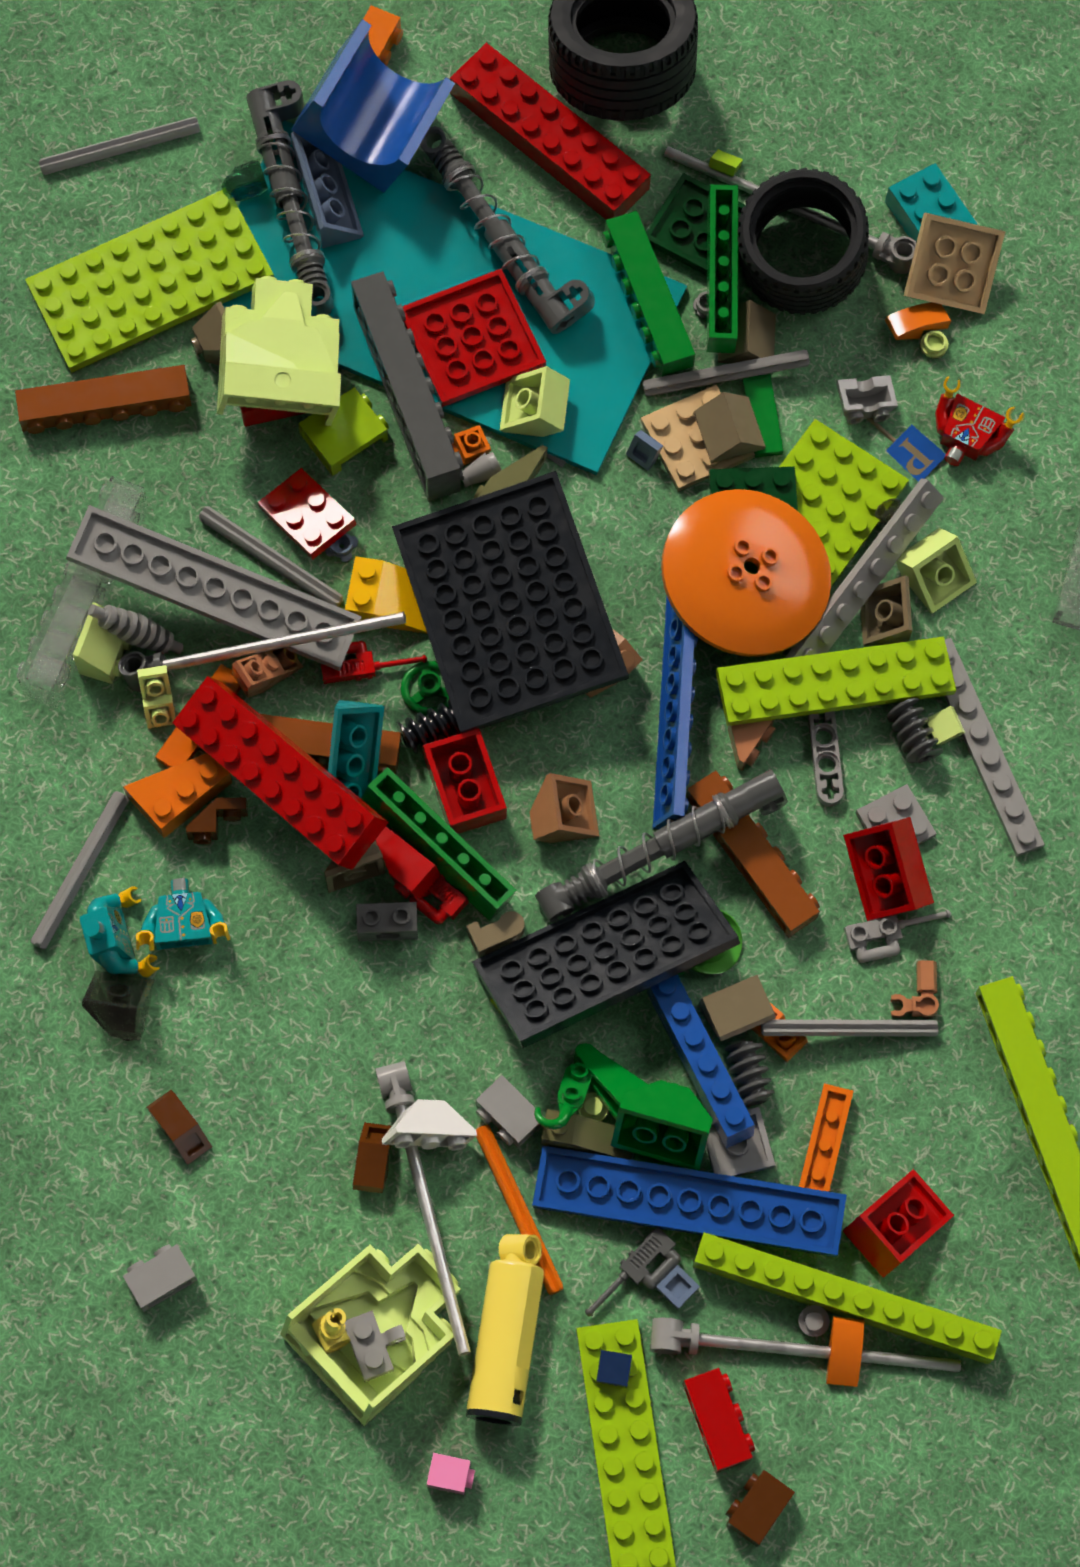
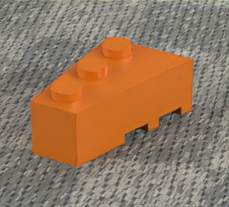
(178, 792)

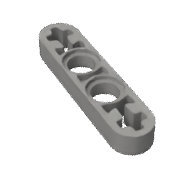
(829, 751)

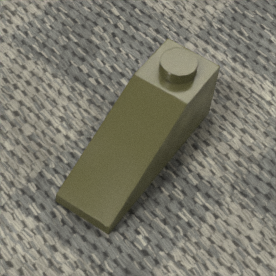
(518, 472)
(583, 1135)

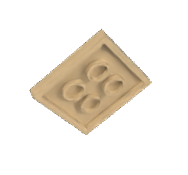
(954, 263)
(682, 442)

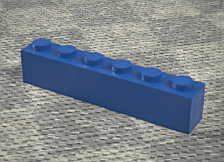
(701, 1061)

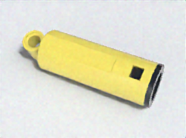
(507, 1332)

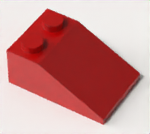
(898, 1223)

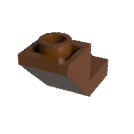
(206, 823)
(179, 1126)
(372, 1159)

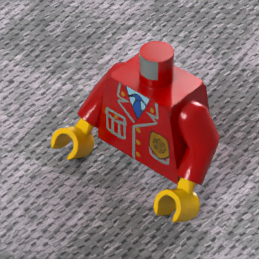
(970, 427)

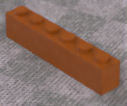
(103, 398)
(316, 736)
(760, 862)

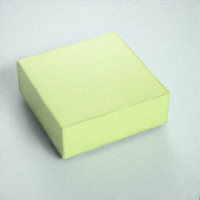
(945, 725)

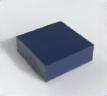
(614, 1368)

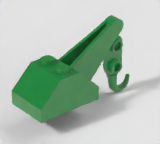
(650, 1118)

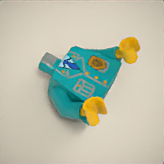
(181, 920)
(109, 938)

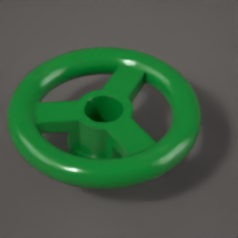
(425, 678)

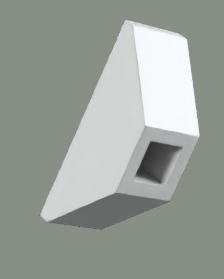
(430, 1126)

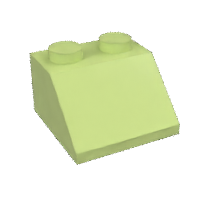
(535, 403)
(937, 569)
(99, 651)

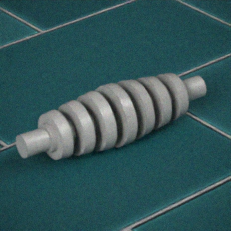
(135, 629)

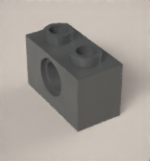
(387, 921)

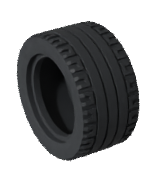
(622, 83)

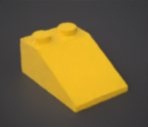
(382, 590)

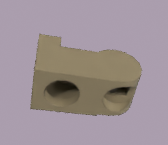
(497, 934)

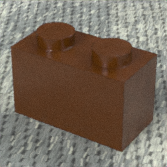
(759, 1508)

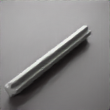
(119, 145)
(726, 372)
(269, 556)
(79, 870)
(783, 1027)

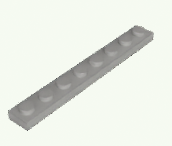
(871, 569)
(991, 761)

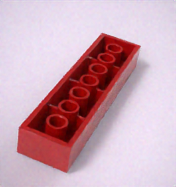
(549, 133)
(280, 773)

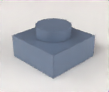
(644, 450)
(677, 1287)

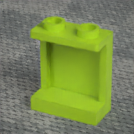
(350, 433)

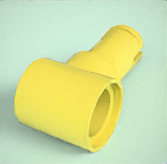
(331, 1330)

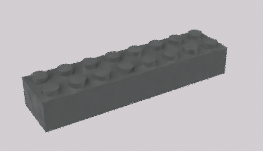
(406, 386)

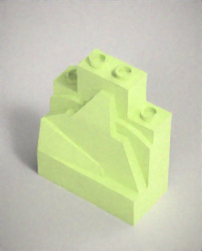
(279, 352)
(397, 1295)

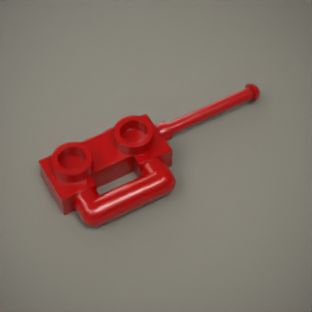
(362, 666)
(451, 899)

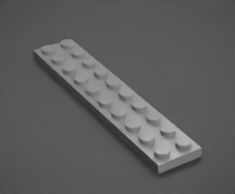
(207, 585)

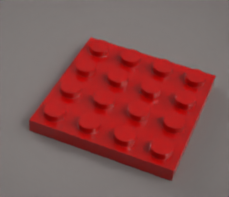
(472, 337)

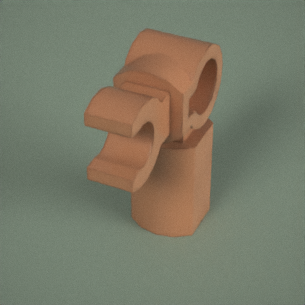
(926, 1004)

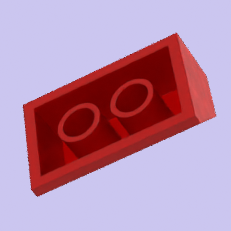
(888, 869)

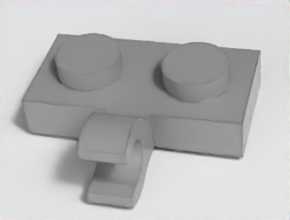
(370, 1344)

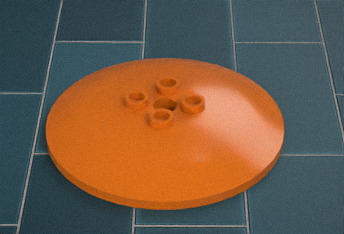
(720, 598)

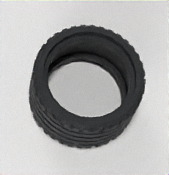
(800, 190)

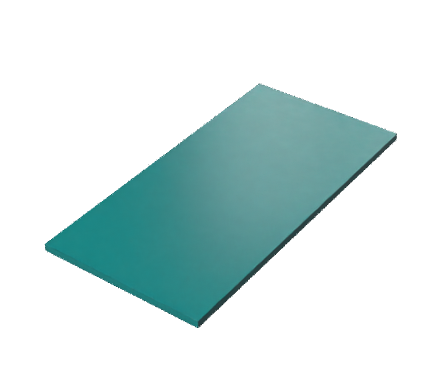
(432, 245)

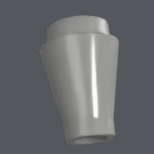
(481, 469)

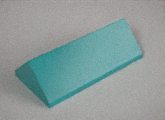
(356, 744)

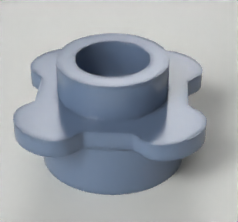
(349, 543)

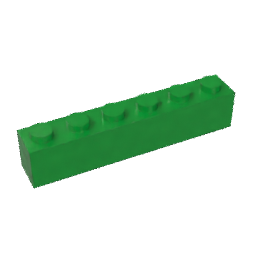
(722, 269)
(649, 294)
(439, 844)

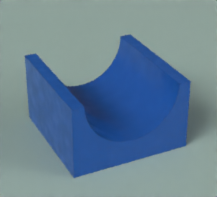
(369, 113)

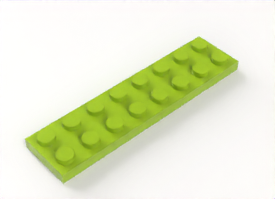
(835, 681)
(626, 1451)

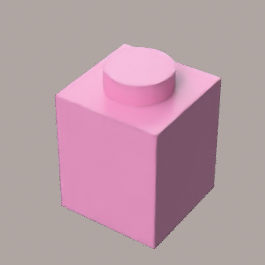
(450, 1474)

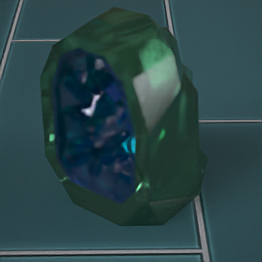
(245, 182)

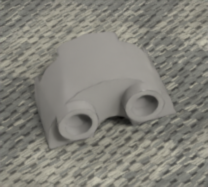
(867, 398)

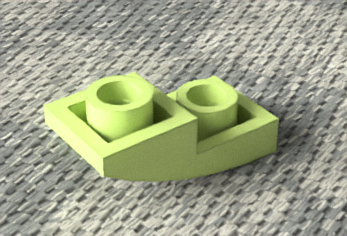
(156, 696)

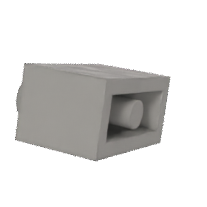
(508, 1112)
(159, 1277)

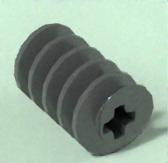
(912, 733)
(749, 1072)

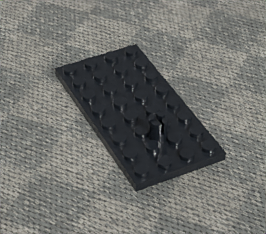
(605, 953)

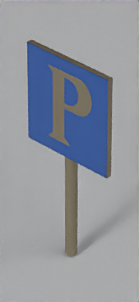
(913, 451)

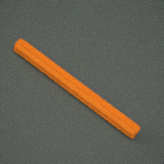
(516, 1203)

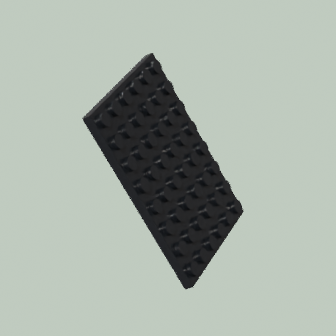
(509, 603)

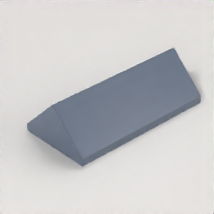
(327, 194)

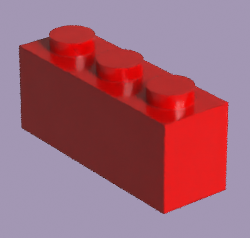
(718, 1419)

